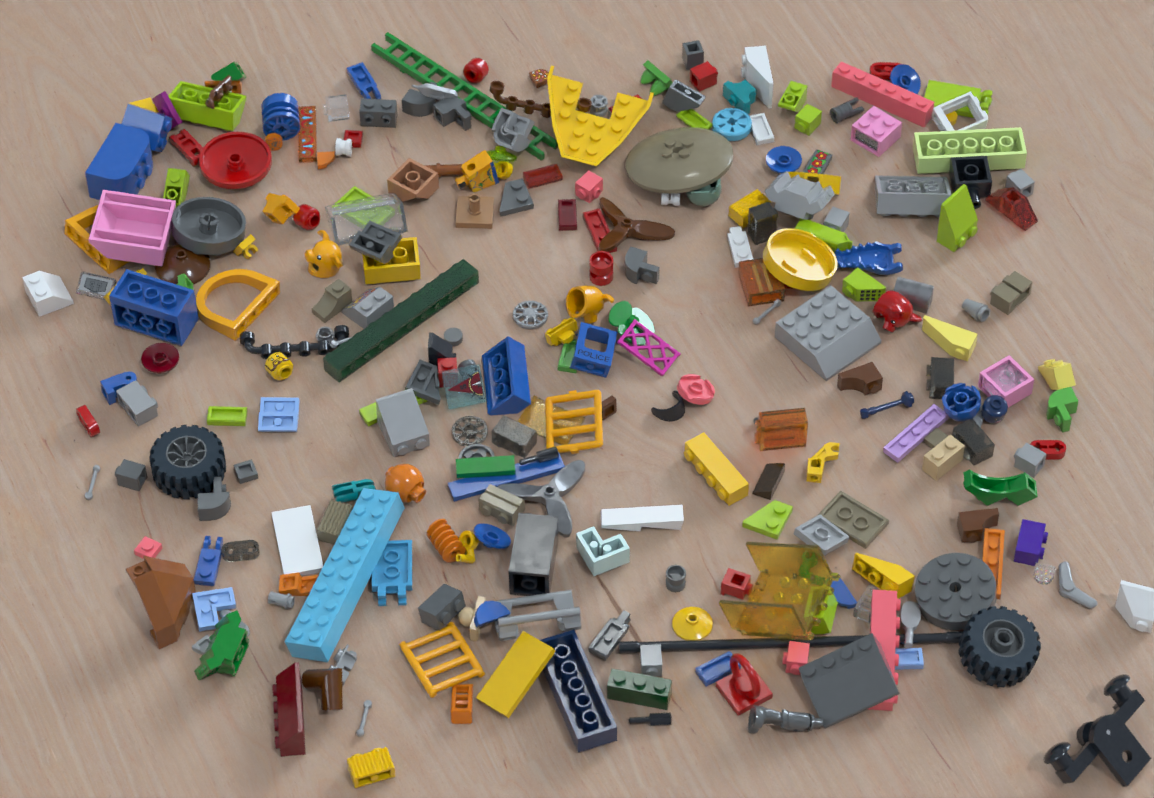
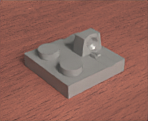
(821, 533)

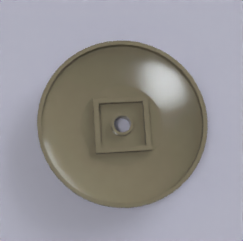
(679, 160)

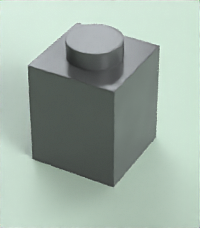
(692, 54)
(131, 475)

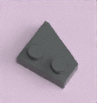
(515, 198)
(425, 382)

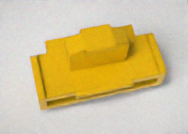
(562, 333)

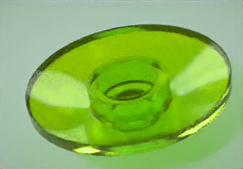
(501, 154)

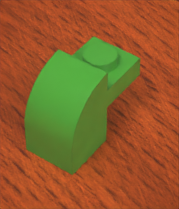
(1060, 406)

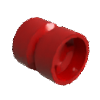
(601, 268)

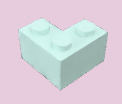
(602, 554)

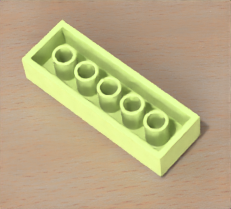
(1002, 146)

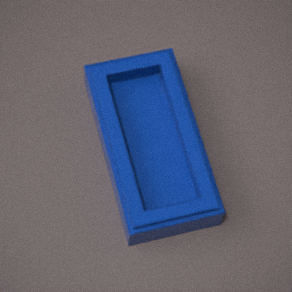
(715, 669)

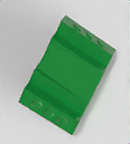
(225, 648)

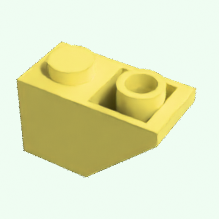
(1057, 374)

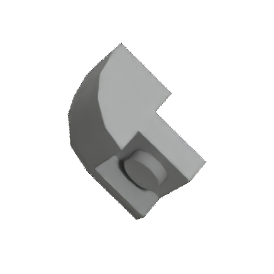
(512, 130)

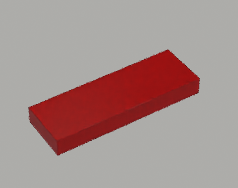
(597, 226)

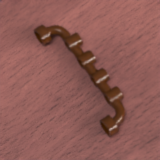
(529, 106)

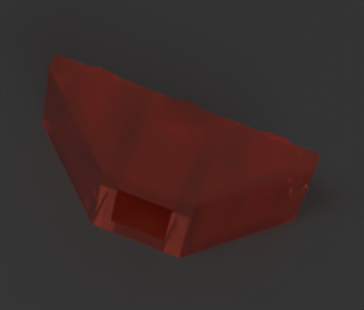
(1013, 206)

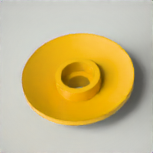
(690, 629)

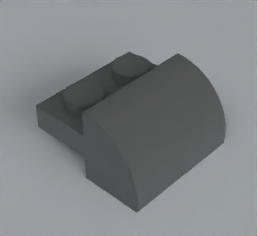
(376, 242)

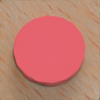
(695, 389)

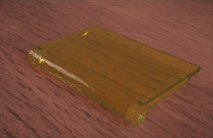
(535, 418)

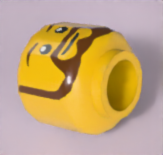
(279, 366)

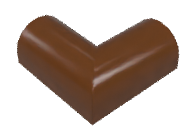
(329, 683)

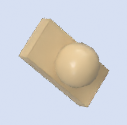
(467, 616)

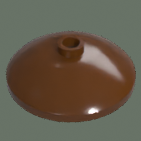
(180, 261)

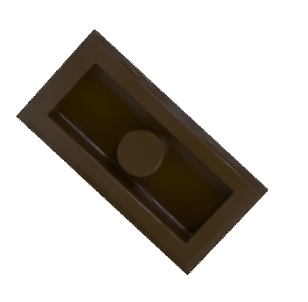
(769, 480)

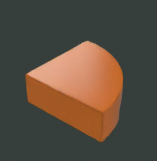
(325, 159)

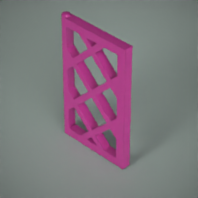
(648, 361)

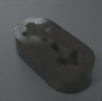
(240, 550)

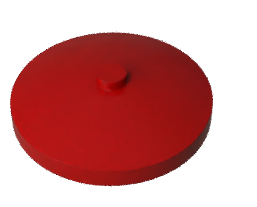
(235, 160)

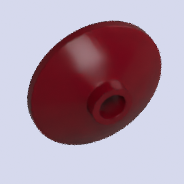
(160, 357)

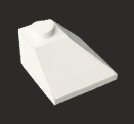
(1136, 605)

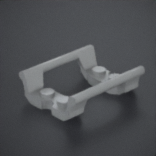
(566, 614)

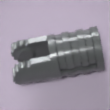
(845, 110)

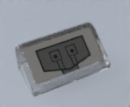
(94, 285)

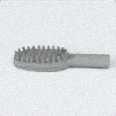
(910, 619)

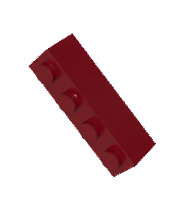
(290, 712)

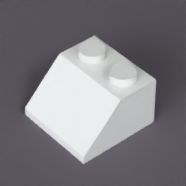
(46, 292)

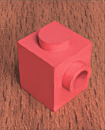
(589, 186)
(796, 656)

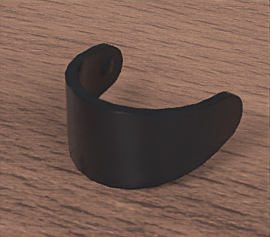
(673, 413)

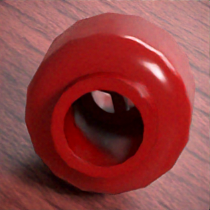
(475, 70)
(307, 217)

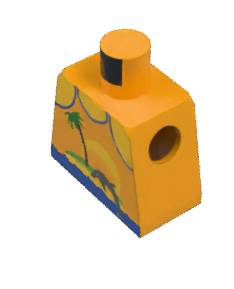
(478, 173)

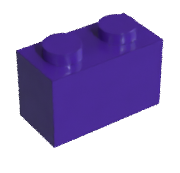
(1029, 542)

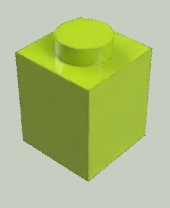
(808, 119)

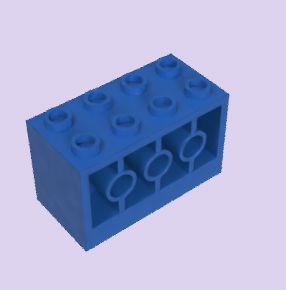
(154, 307)

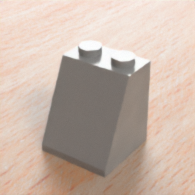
(402, 422)

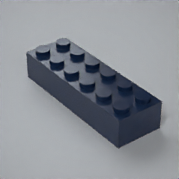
(578, 693)

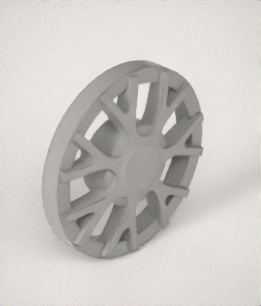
(530, 314)

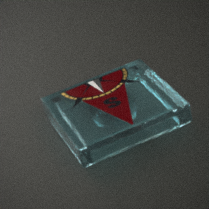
(463, 386)

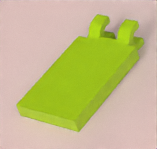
(943, 92)

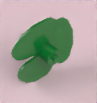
(622, 317)

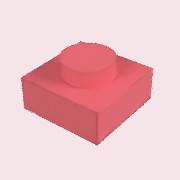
(148, 547)

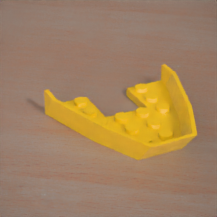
(588, 136)

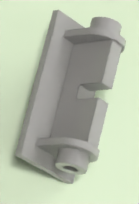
(346, 660)

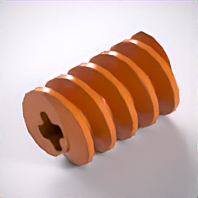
(445, 540)

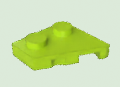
(769, 519)

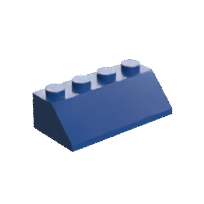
(506, 378)

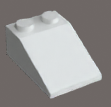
(758, 72)

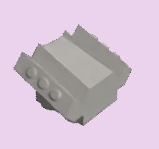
(798, 195)

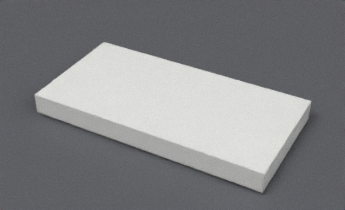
(297, 541)

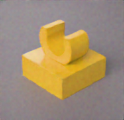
(246, 245)

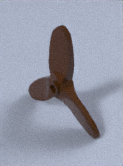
(627, 228)

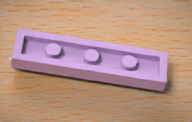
(915, 433)

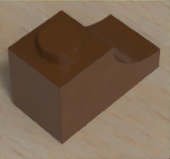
(862, 378)
(973, 523)

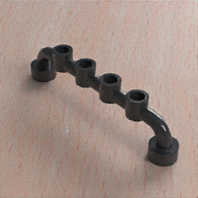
(304, 347)

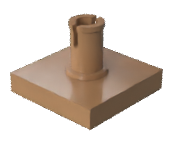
(475, 212)

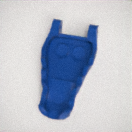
(871, 257)

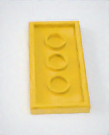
(515, 674)

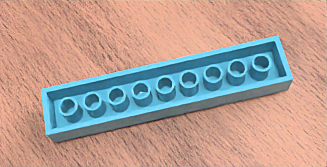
(345, 575)

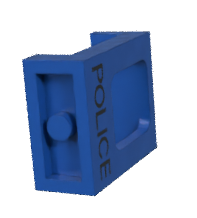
(593, 360)

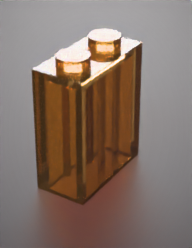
(759, 284)
(781, 429)

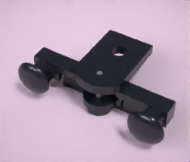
(1105, 737)

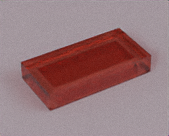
(542, 176)

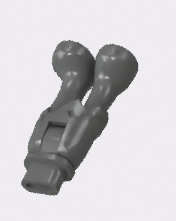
(787, 720)

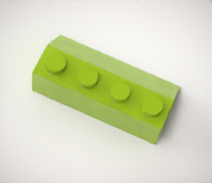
(190, 105)

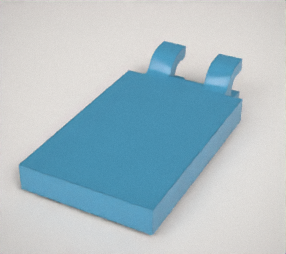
(393, 572)

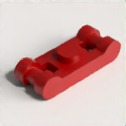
(187, 146)

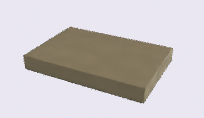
(854, 519)

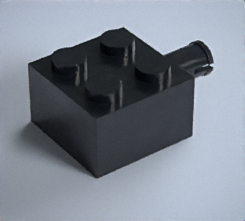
(974, 173)

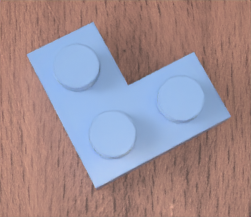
(208, 603)

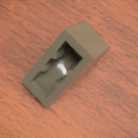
(335, 298)

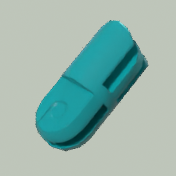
(351, 490)

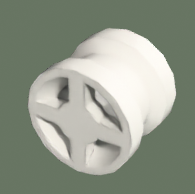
(343, 147)

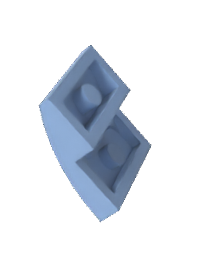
(278, 414)

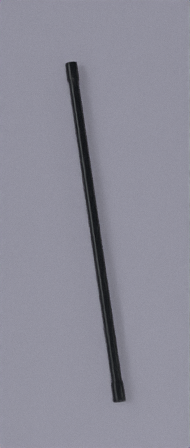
(757, 643)

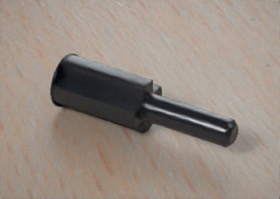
(542, 456)
(653, 719)

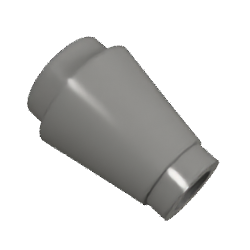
(977, 310)

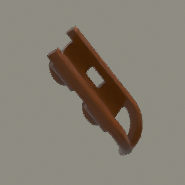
(218, 92)

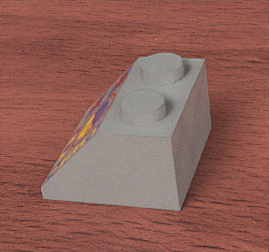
(369, 306)

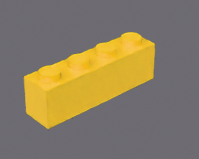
(716, 469)

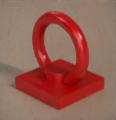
(743, 687)

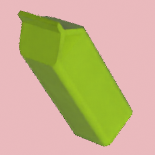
(832, 237)

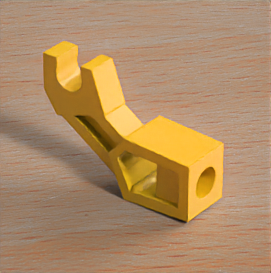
(816, 463)

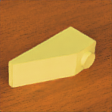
(952, 339)

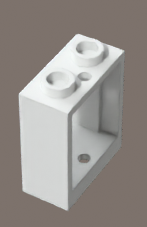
(943, 124)

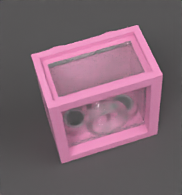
(876, 131)
(1006, 380)

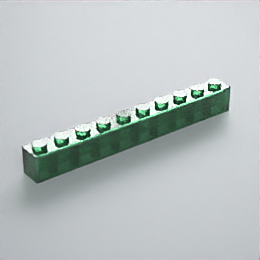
(400, 320)

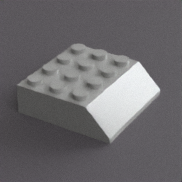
(827, 333)

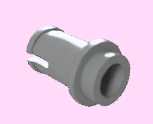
(286, 601)

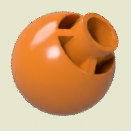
(406, 481)

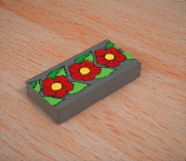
(818, 162)

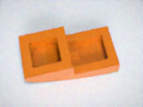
(296, 585)

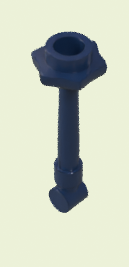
(906, 399)

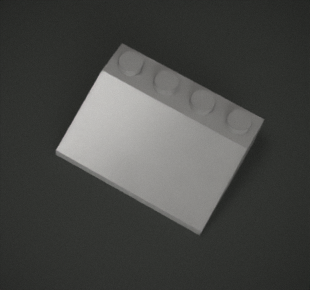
(910, 195)

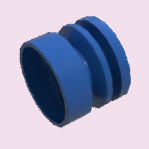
(280, 115)

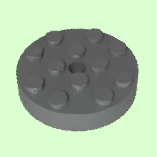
(198, 214)
(937, 593)

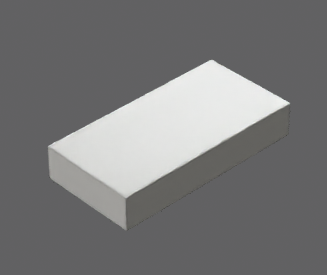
(761, 129)

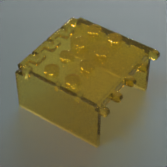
(785, 594)

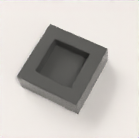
(245, 471)

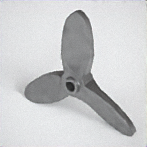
(551, 493)

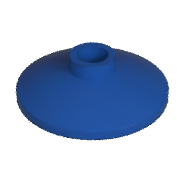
(906, 78)
(783, 159)
(492, 536)

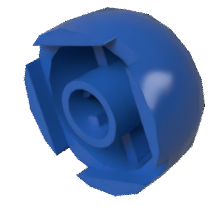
(961, 402)

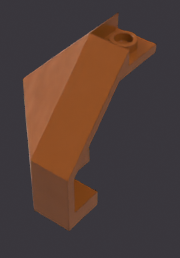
(166, 595)

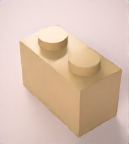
(943, 457)

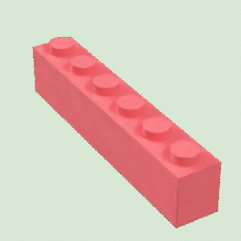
(882, 94)
(884, 626)

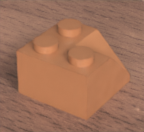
(413, 181)

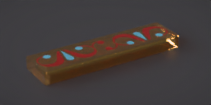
(307, 134)

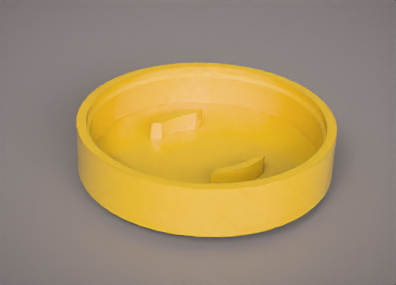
(799, 259)

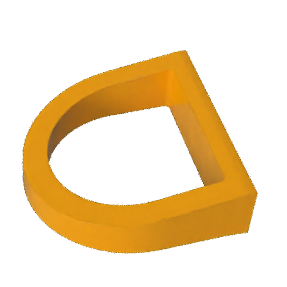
(76, 231)
(232, 329)

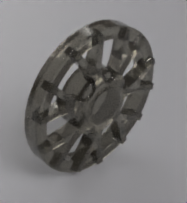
(469, 430)

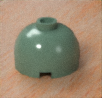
(706, 195)

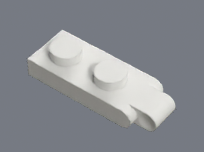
(739, 245)

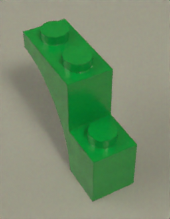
(990, 489)

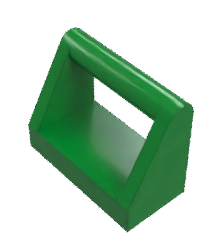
(232, 69)

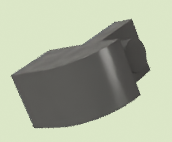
(417, 104)
(452, 110)
(638, 268)
(214, 505)

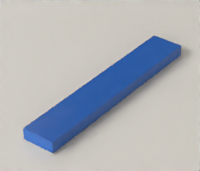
(475, 486)

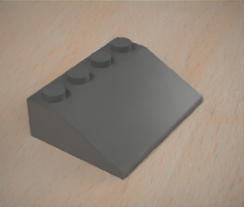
(849, 680)

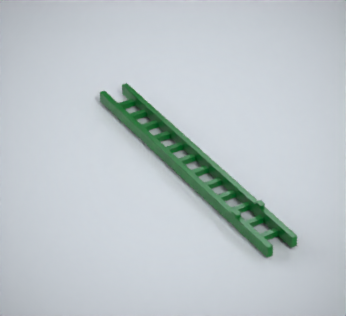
(460, 84)

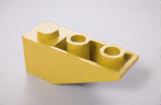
(884, 574)

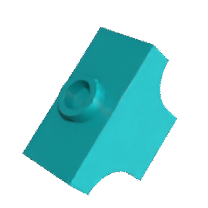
(740, 94)

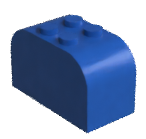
(121, 162)

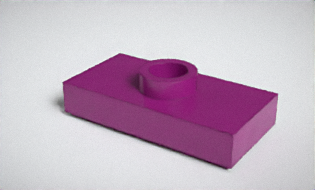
(166, 108)

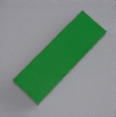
(485, 466)

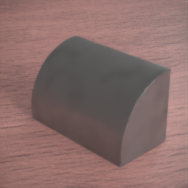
(916, 292)

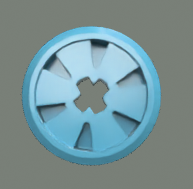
(740, 120)

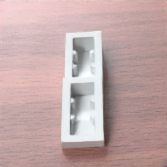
(634, 518)

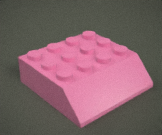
(132, 227)

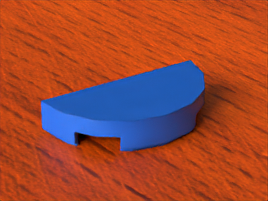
(843, 594)
(489, 612)

